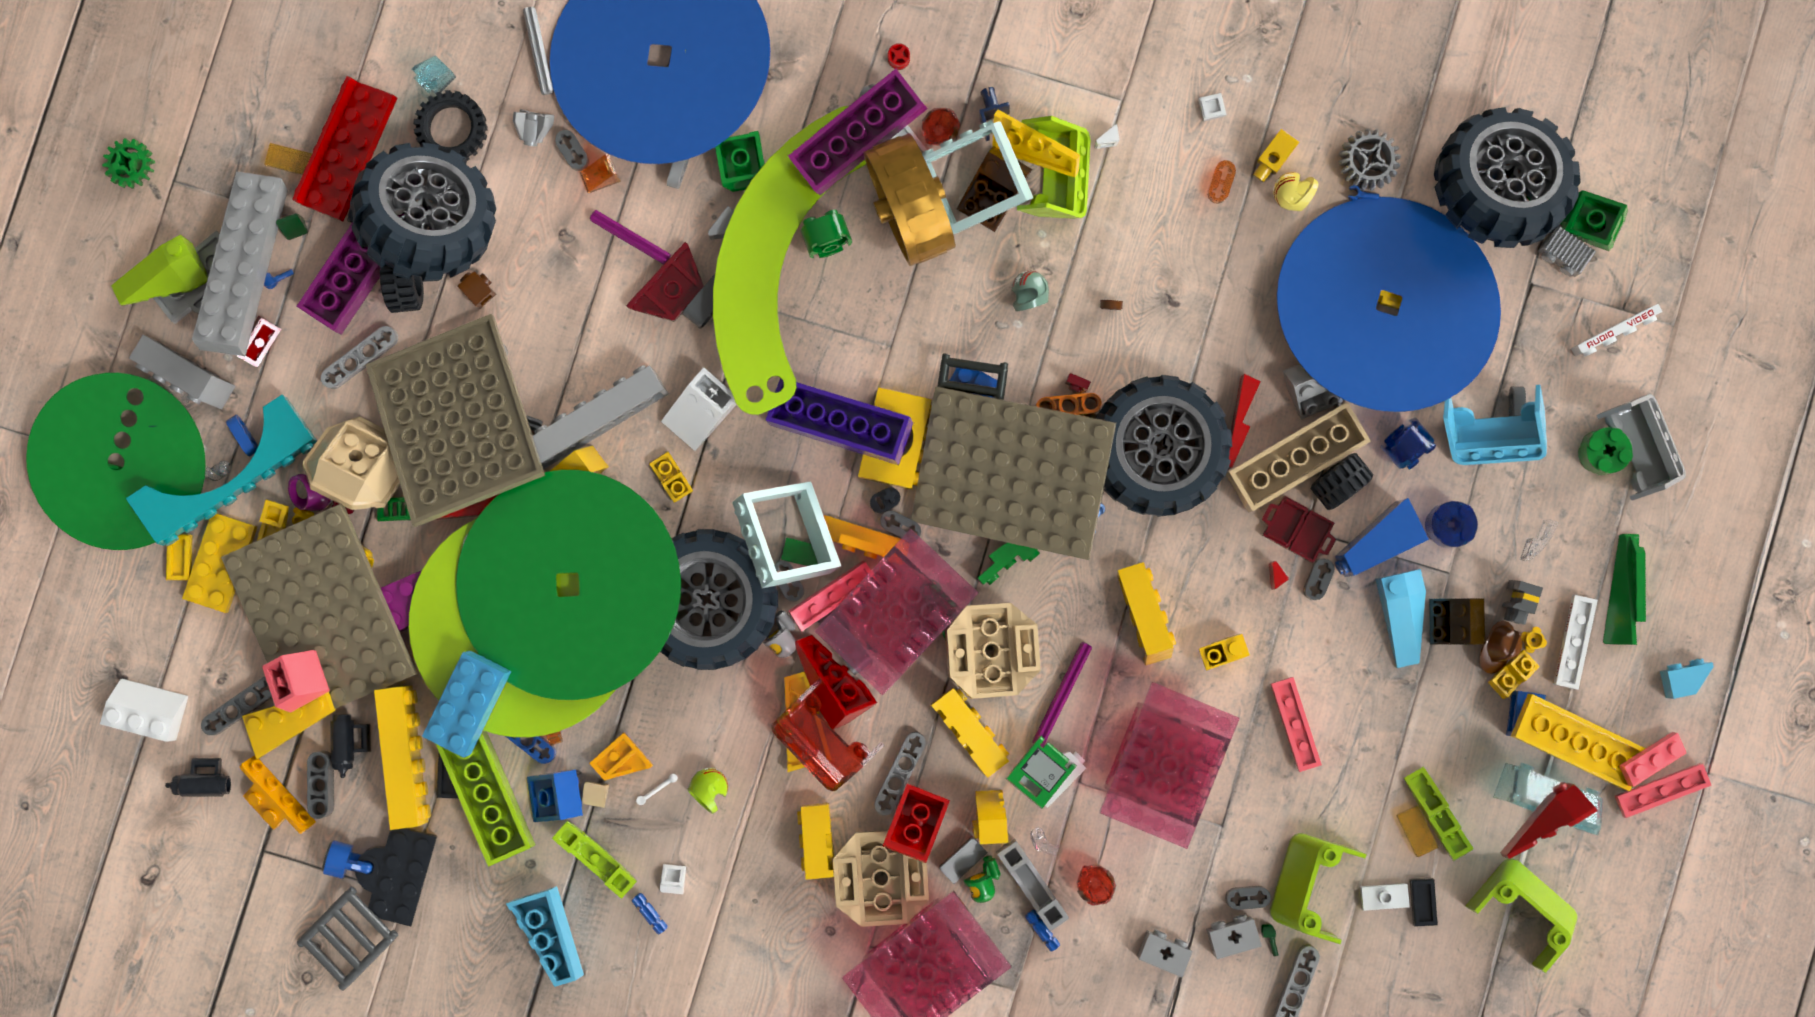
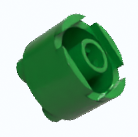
(825, 234)
(1618, 451)

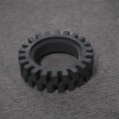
(452, 100)

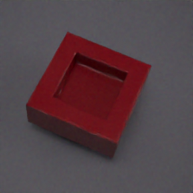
(1077, 384)

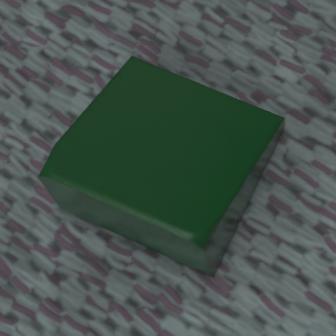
(292, 226)

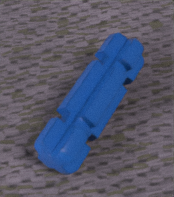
(649, 913)
(1042, 930)

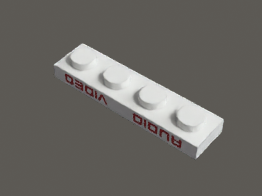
(1625, 327)
(1575, 642)

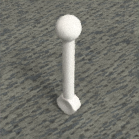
(642, 799)

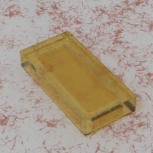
(287, 159)
(1417, 831)

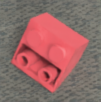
(295, 679)

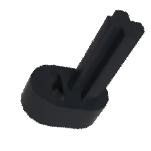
(889, 497)

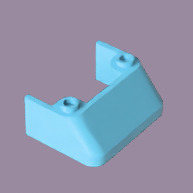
(1498, 438)

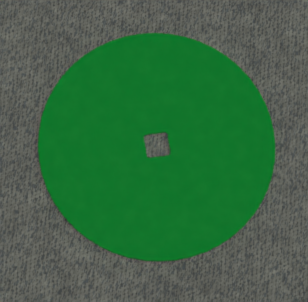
(625, 584)

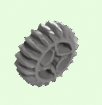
(1361, 156)

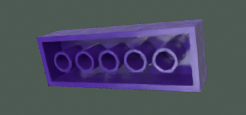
(843, 422)

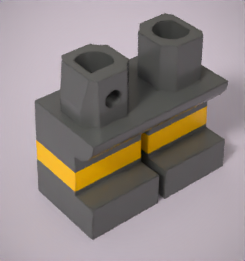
(1522, 602)

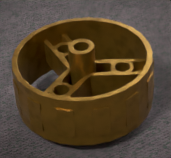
(909, 199)

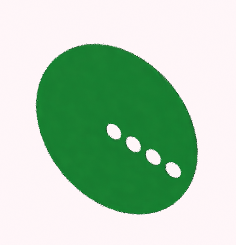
(72, 450)

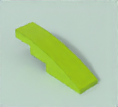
(1438, 813)

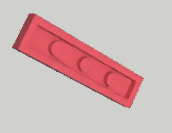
(828, 597)
(1295, 724)
(1663, 790)

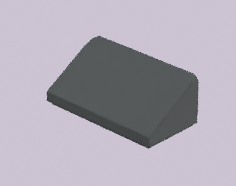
(962, 860)

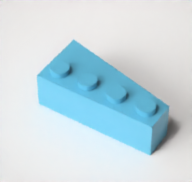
(548, 932)

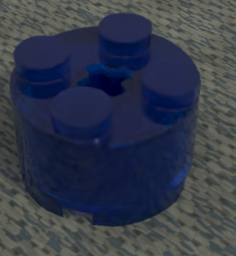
(1408, 444)
(1453, 511)

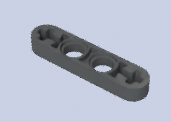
(241, 705)

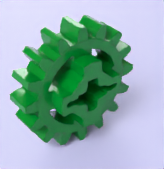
(118, 163)

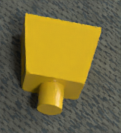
(1281, 147)

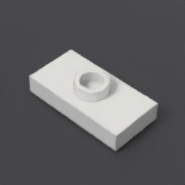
(1384, 896)

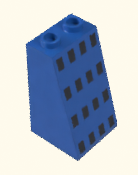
(1384, 538)

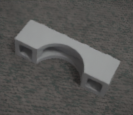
(1032, 884)

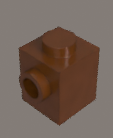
(477, 288)

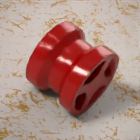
(901, 52)

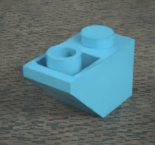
(1685, 680)

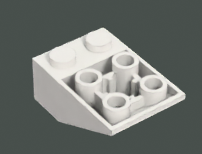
(699, 409)

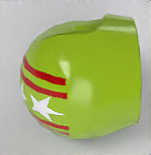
(706, 786)

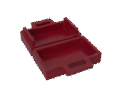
(1289, 524)

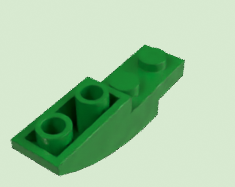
(1005, 558)

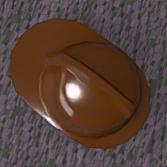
(1499, 647)

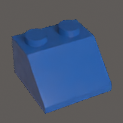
(554, 796)

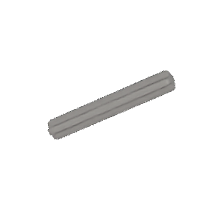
(538, 50)

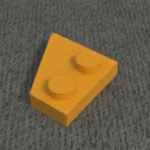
(620, 759)

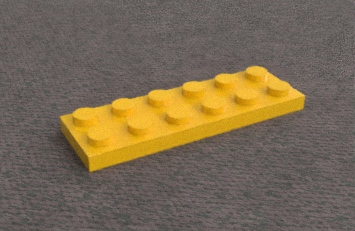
(1574, 740)

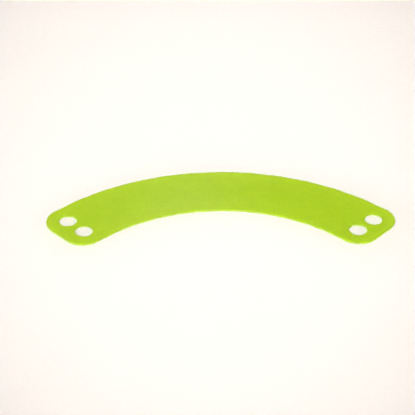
(750, 275)

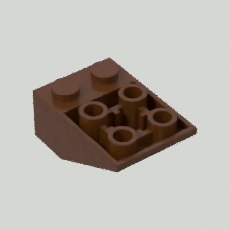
(990, 186)

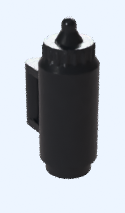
(342, 742)
(201, 784)

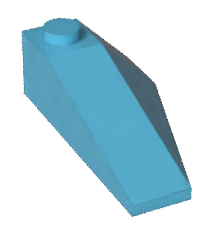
(1403, 610)

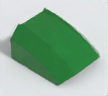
(739, 160)
(1595, 220)

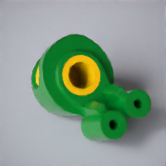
(981, 884)

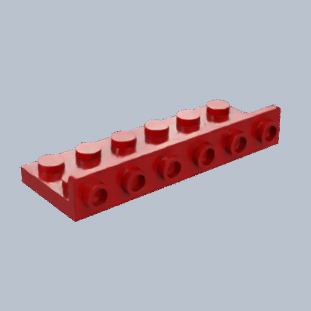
(344, 148)

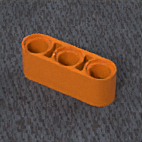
(1078, 401)

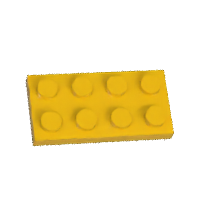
(209, 579)

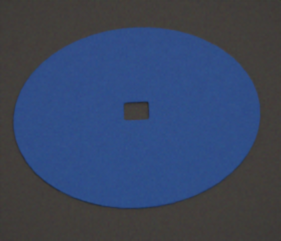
(656, 110)
(1376, 358)

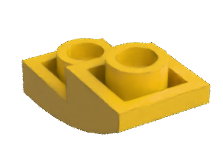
(671, 476)
(1513, 674)

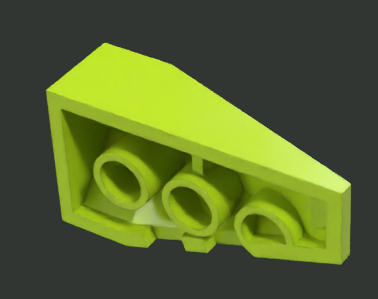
(165, 271)

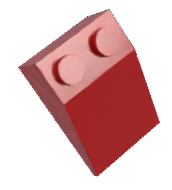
(916, 823)

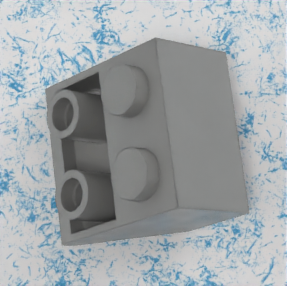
(1307, 393)

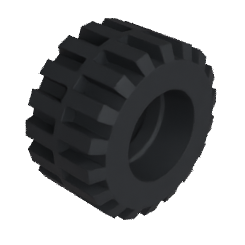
(400, 293)
(1342, 481)

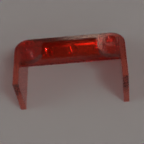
(817, 744)

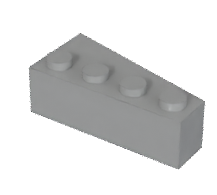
(181, 373)

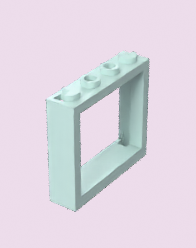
(1011, 161)
(814, 524)

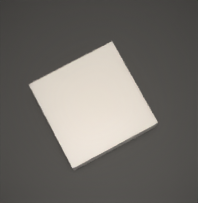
(1212, 107)

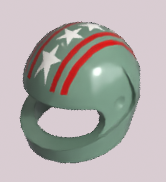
(1030, 290)

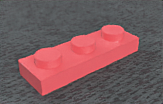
(1652, 759)

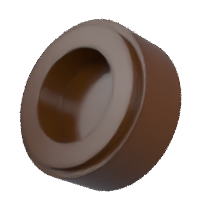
(1111, 304)

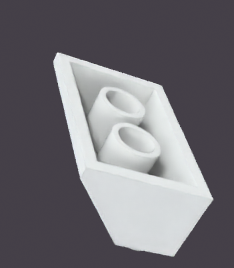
(144, 710)

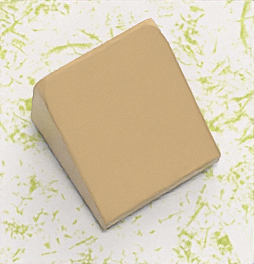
(595, 794)

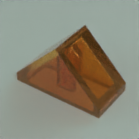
(600, 174)

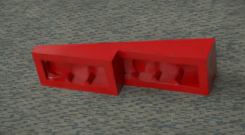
(1239, 430)

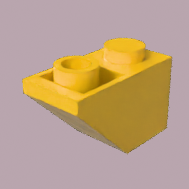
(1224, 651)

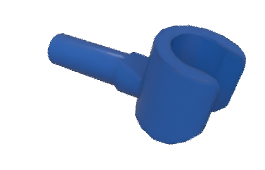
(1361, 194)
(271, 282)

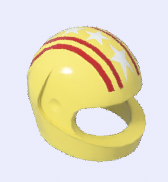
(1291, 193)

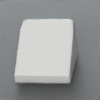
(1108, 139)
(673, 879)

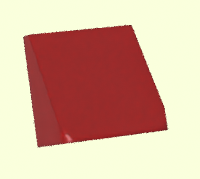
(1277, 575)

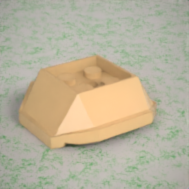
(347, 482)
(1015, 650)
(875, 902)

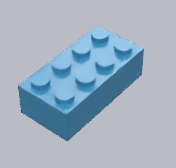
(466, 703)

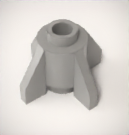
(532, 126)

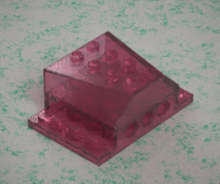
(896, 612)
(1167, 764)
(928, 964)

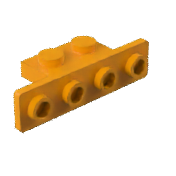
(860, 538)
(272, 799)

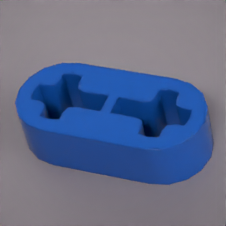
(242, 435)

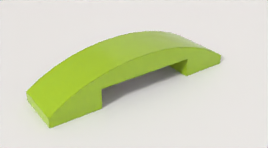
(595, 858)

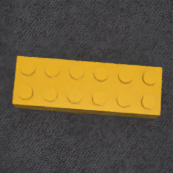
(402, 757)

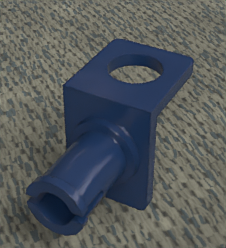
(992, 106)

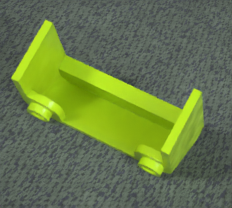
(1062, 194)
(1514, 880)
(1297, 882)

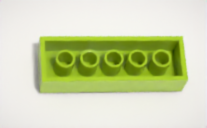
(488, 801)

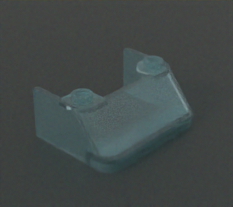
(1528, 789)

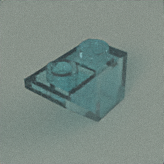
(433, 75)

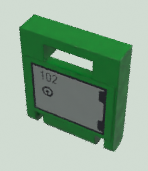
(1044, 768)

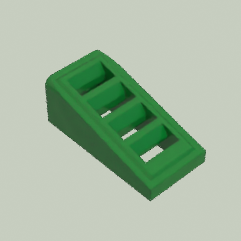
(380, 511)

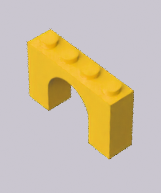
(905, 474)

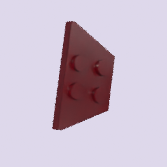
(670, 288)

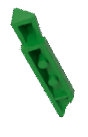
(1627, 592)

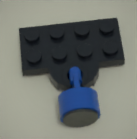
(389, 872)

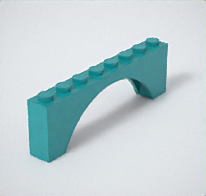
(281, 441)

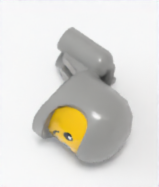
(781, 640)

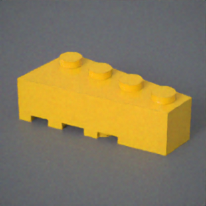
(1146, 613)
(970, 732)

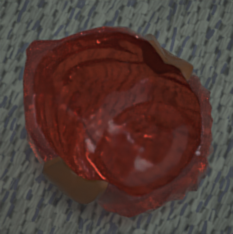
(940, 126)
(1096, 885)

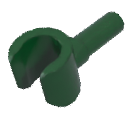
(1268, 931)

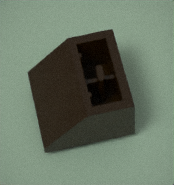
(1457, 621)

